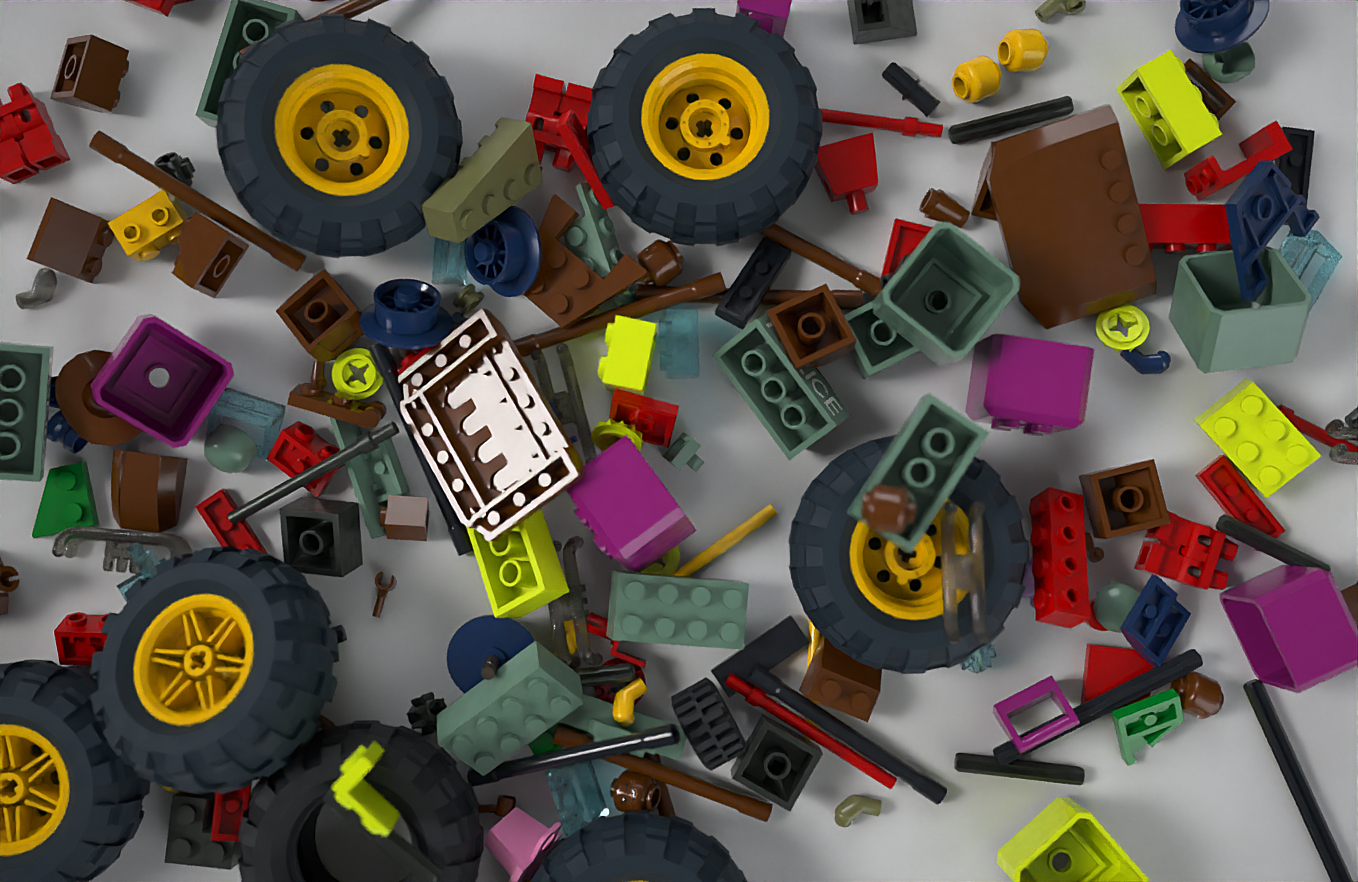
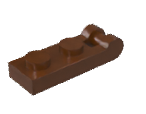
(336, 405)

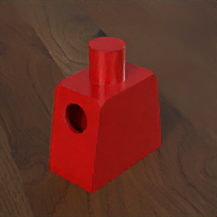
(849, 171)

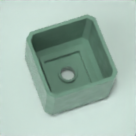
(967, 277)
(1233, 333)

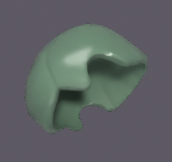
(1230, 64)
(229, 449)
(1114, 604)

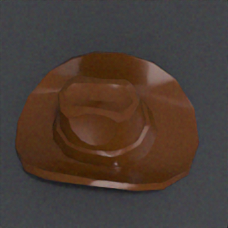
(79, 406)

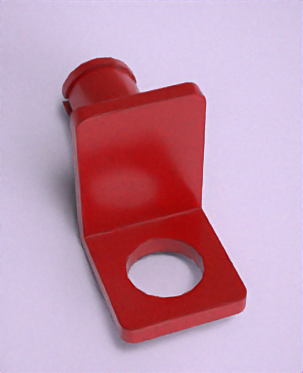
(602, 630)

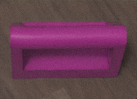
(770, 13)
(1028, 698)

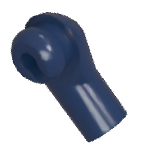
(1147, 364)

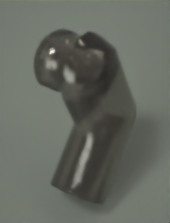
(42, 289)

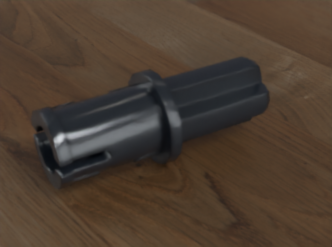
(910, 89)

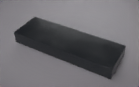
(1297, 162)
(753, 283)
(766, 650)

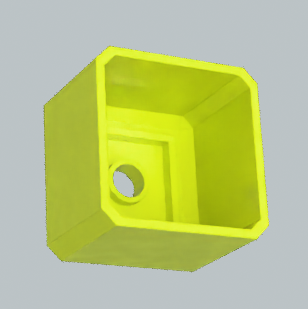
(1070, 830)

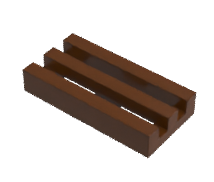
(1212, 87)

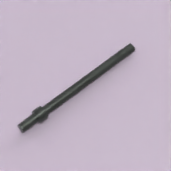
(364, 444)

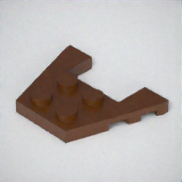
(565, 284)

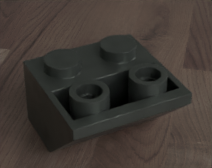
(881, 20)

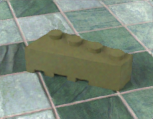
(486, 183)

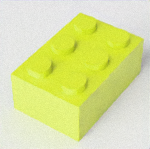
(1168, 109)
(629, 355)
(1257, 437)
(520, 568)

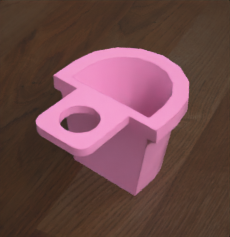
(521, 844)

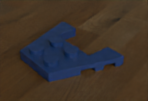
(1256, 215)

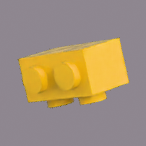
(149, 226)

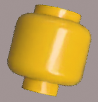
(1022, 50)
(976, 79)

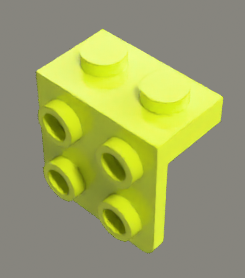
(356, 793)

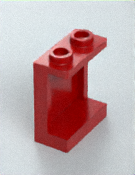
(1263, 145)

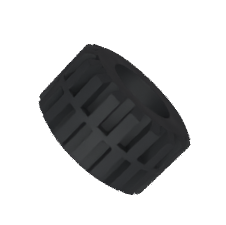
(708, 724)

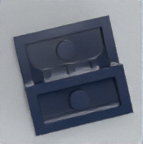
(1155, 621)

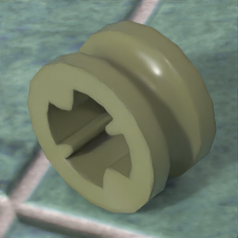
(468, 299)

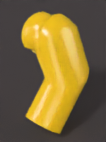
(624, 702)

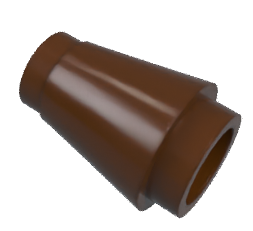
(943, 208)

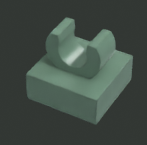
(683, 453)

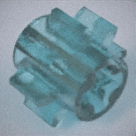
(980, 659)

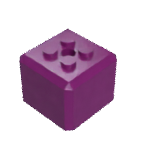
(1029, 384)
(169, 410)
(628, 508)
(1293, 626)

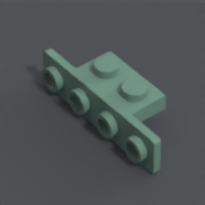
(594, 240)
(372, 475)
(598, 720)

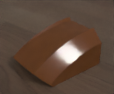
(322, 317)
(146, 490)

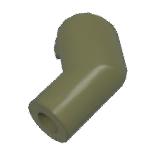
(1052, 7)
(853, 806)

